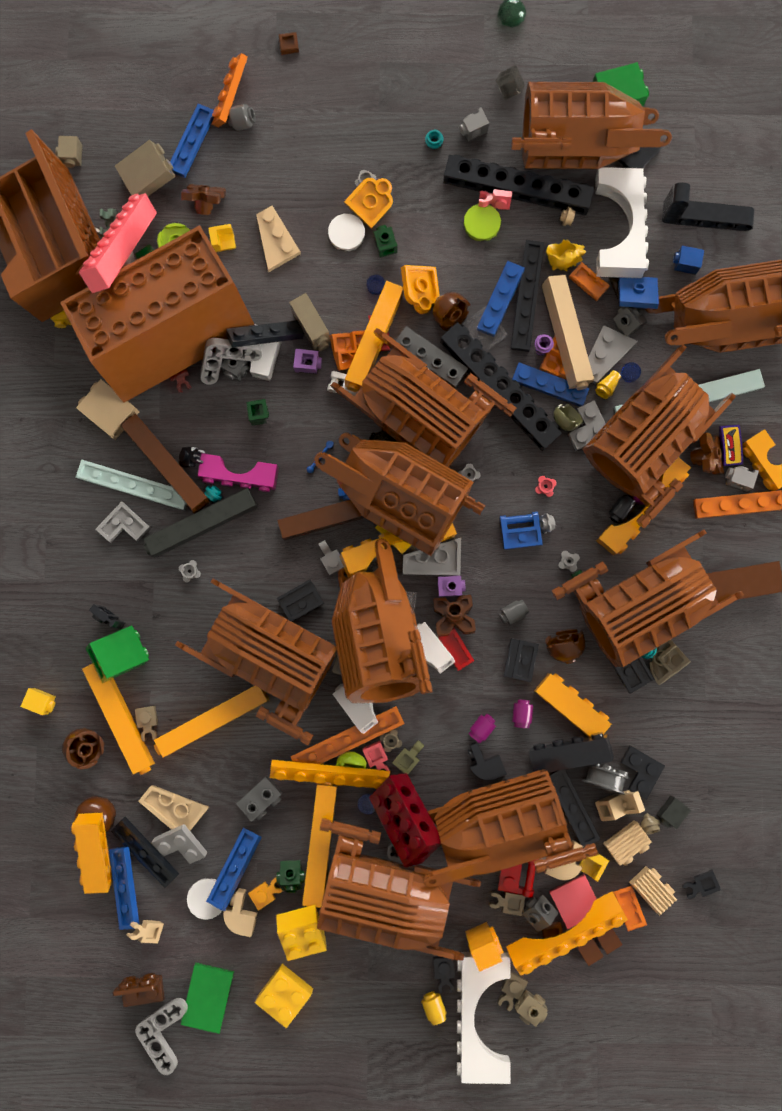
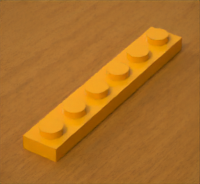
(327, 773)

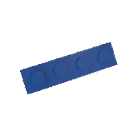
(191, 140)
(500, 298)
(549, 384)
(233, 869)
(123, 887)

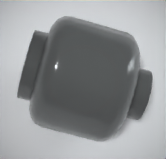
(241, 117)

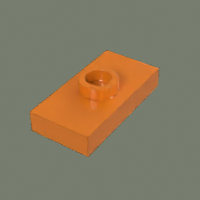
(588, 281)
(631, 908)

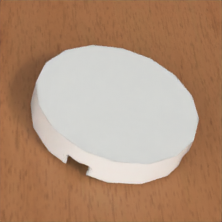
(346, 232)
(197, 899)

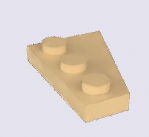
(276, 240)
(172, 808)

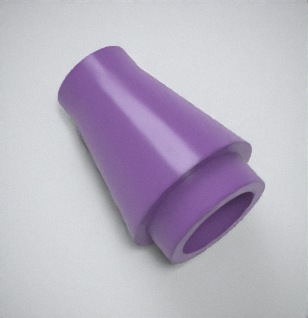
(543, 341)

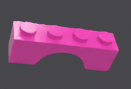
(261, 476)

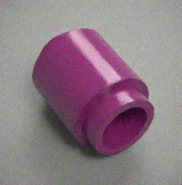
(522, 714)
(482, 728)

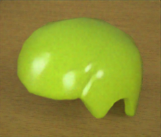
(351, 759)

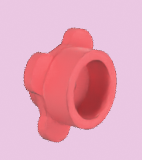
(545, 481)

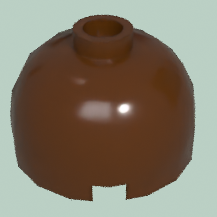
(450, 309)
(566, 646)
(82, 748)
(98, 805)

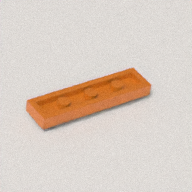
(228, 93)

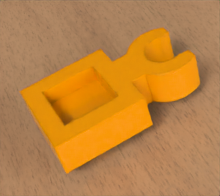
(264, 894)

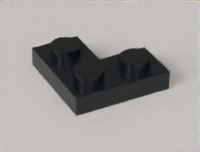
(647, 771)

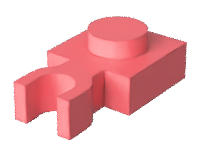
(376, 755)

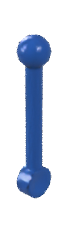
(329, 445)

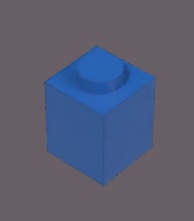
(688, 259)

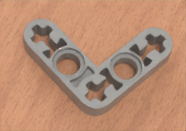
(222, 351)
(155, 1029)

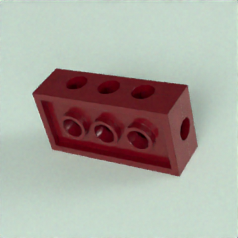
(405, 819)

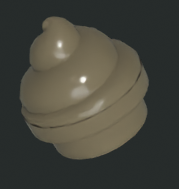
(650, 824)

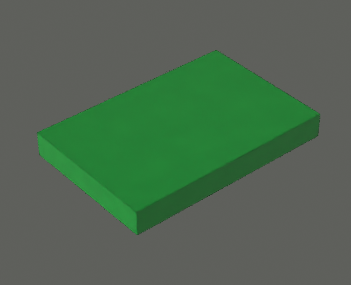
(207, 998)

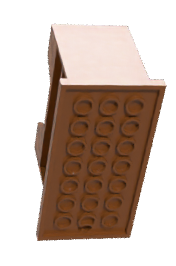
(43, 232)

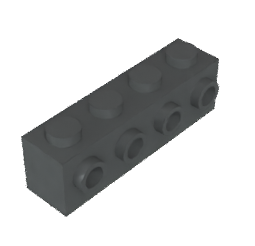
(436, 359)

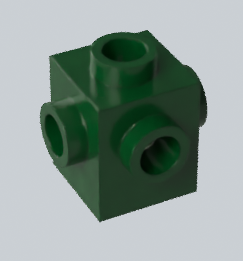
(290, 876)

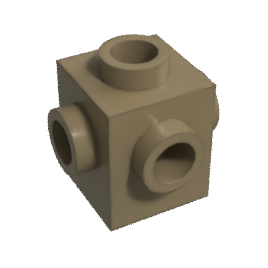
(531, 1008)

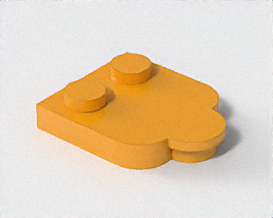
(371, 200)
(420, 286)

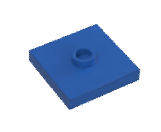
(638, 292)

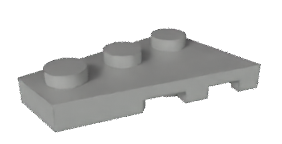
(608, 351)
(443, 562)

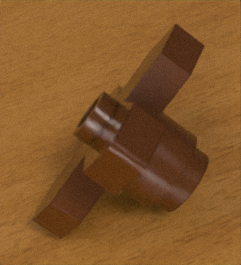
(203, 197)
(708, 454)
(454, 615)

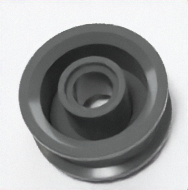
(606, 778)

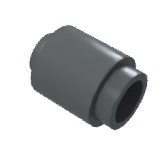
(513, 612)

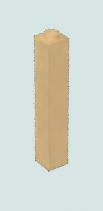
(567, 332)

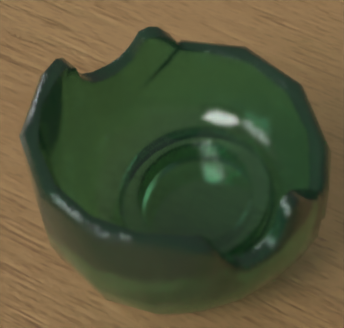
(511, 13)

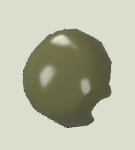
(567, 417)

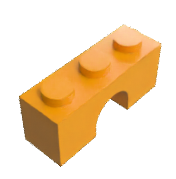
(756, 450)

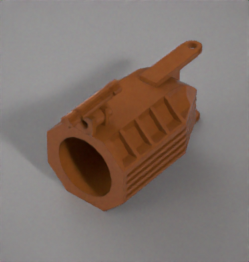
(583, 126)
(728, 308)
(420, 406)
(652, 434)
(401, 489)
(646, 606)
(378, 635)
(270, 655)
(503, 829)
(383, 898)

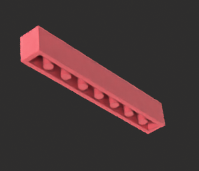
(117, 243)

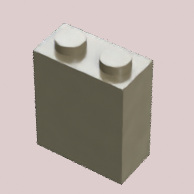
(145, 169)
(310, 322)

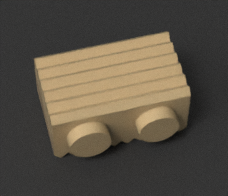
(627, 843)
(653, 890)

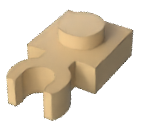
(148, 932)

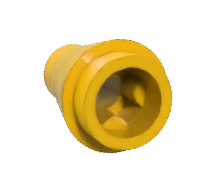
(607, 386)

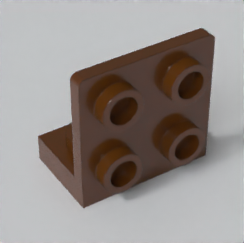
(140, 990)

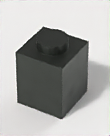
(673, 812)

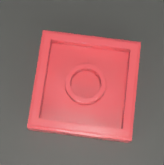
(573, 900)

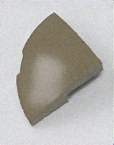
(667, 662)

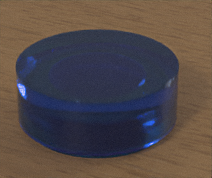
(375, 284)
(631, 372)

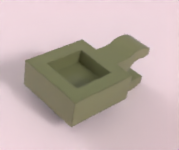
(407, 759)

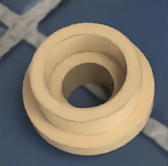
(567, 216)

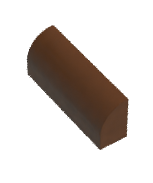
(751, 580)

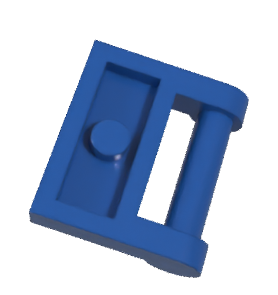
(521, 536)

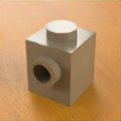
(69, 151)

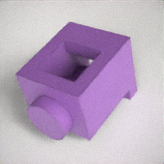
(302, 357)
(443, 589)

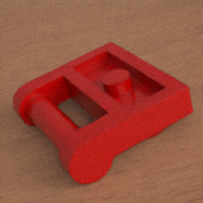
(510, 880)

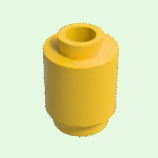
(434, 1008)

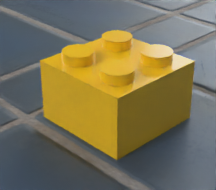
(300, 933)
(284, 995)

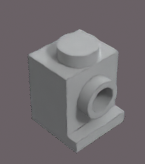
(474, 125)
(741, 478)

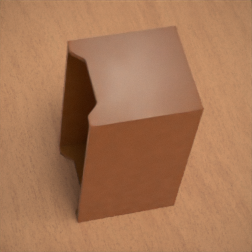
(157, 314)

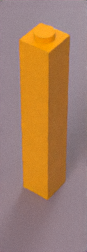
(370, 344)
(210, 721)
(120, 722)
(319, 846)

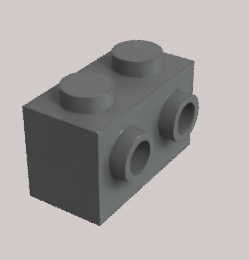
(259, 798)

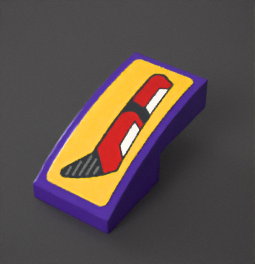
(731, 445)

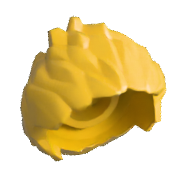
(564, 254)

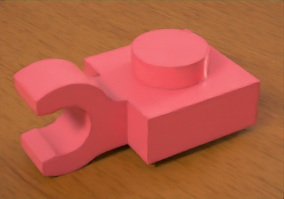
(498, 199)

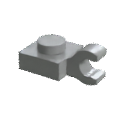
(331, 559)

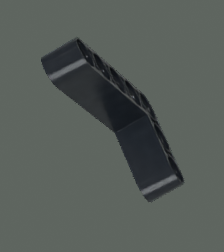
(681, 211)

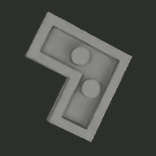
(592, 424)
(122, 519)
(182, 840)

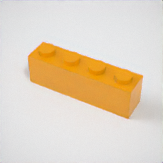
(571, 706)
(92, 853)
(484, 946)

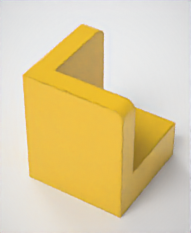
(222, 237)
(594, 866)

